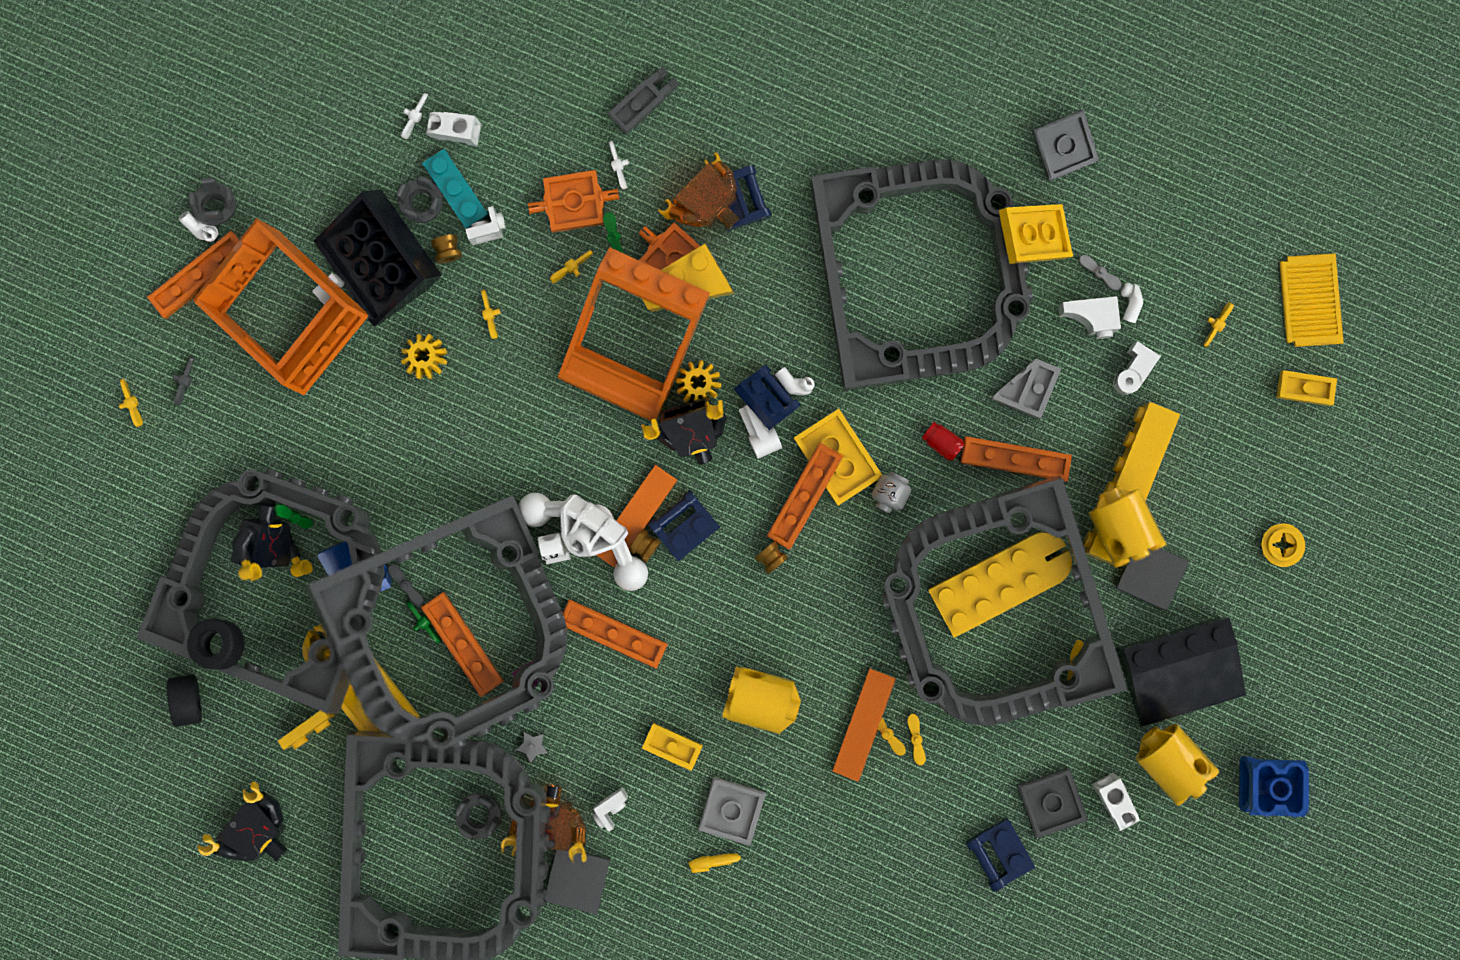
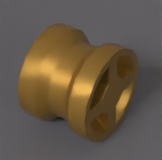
(446, 249)
(644, 545)
(771, 557)

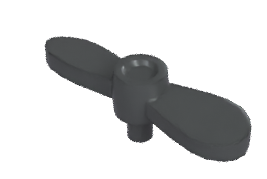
(184, 381)
(406, 585)

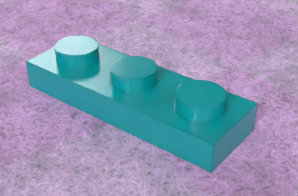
(455, 189)

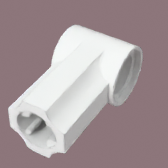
(761, 439)

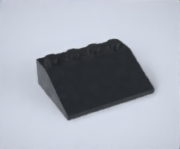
(377, 256)
(1183, 670)

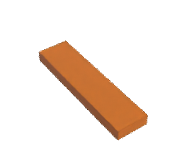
(191, 278)
(1015, 458)
(805, 495)
(642, 507)
(614, 634)
(462, 644)
(864, 725)

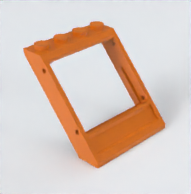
(320, 339)
(616, 381)

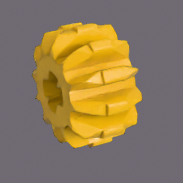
(421, 366)
(697, 374)

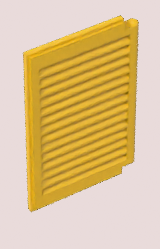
(1311, 300)

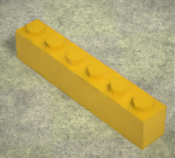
(1139, 462)

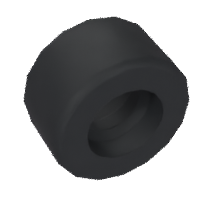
(199, 644)
(184, 700)

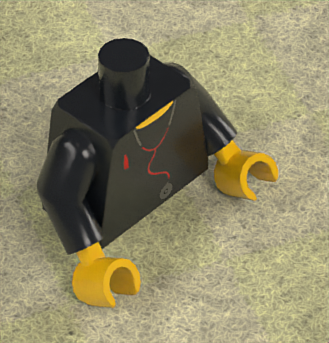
(689, 428)
(266, 544)
(250, 830)

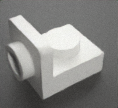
(483, 231)
(612, 804)

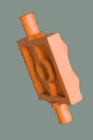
(573, 201)
(667, 246)

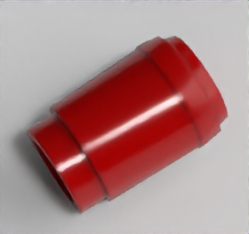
(943, 441)

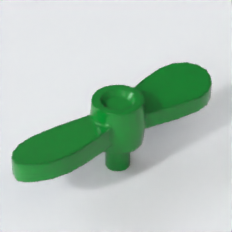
(613, 236)
(293, 516)
(424, 623)

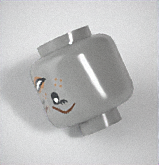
(891, 492)

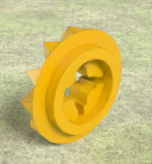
(1291, 536)

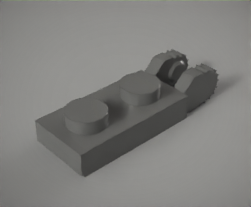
(641, 102)

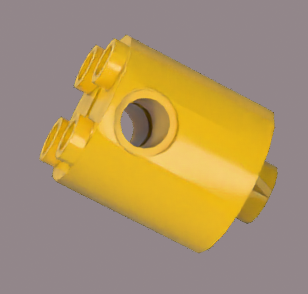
(1125, 525)
(761, 700)
(1175, 763)

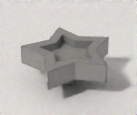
(532, 746)

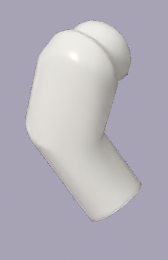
(198, 229)
(1135, 301)
(795, 386)

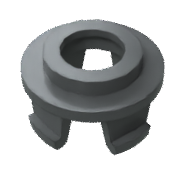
(212, 190)
(410, 190)
(467, 827)

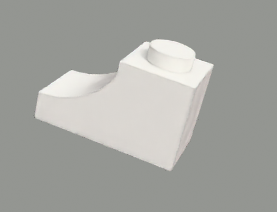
(1097, 315)

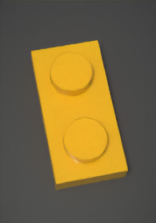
(1306, 388)
(297, 736)
(672, 746)

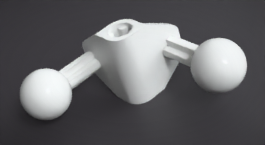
(587, 532)

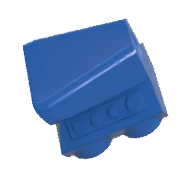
(1273, 787)

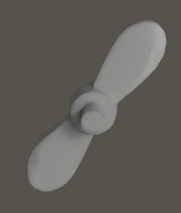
(1100, 272)

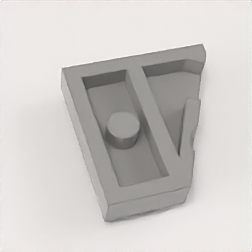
(1029, 389)

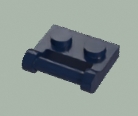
(739, 206)
(762, 401)
(690, 532)
(1008, 850)

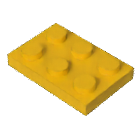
(1035, 233)
(855, 469)

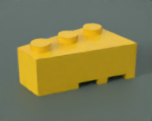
(699, 270)

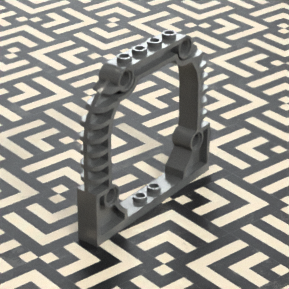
(860, 359)
(343, 596)
(169, 621)
(1094, 667)
(364, 924)

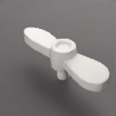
(414, 116)
(617, 165)

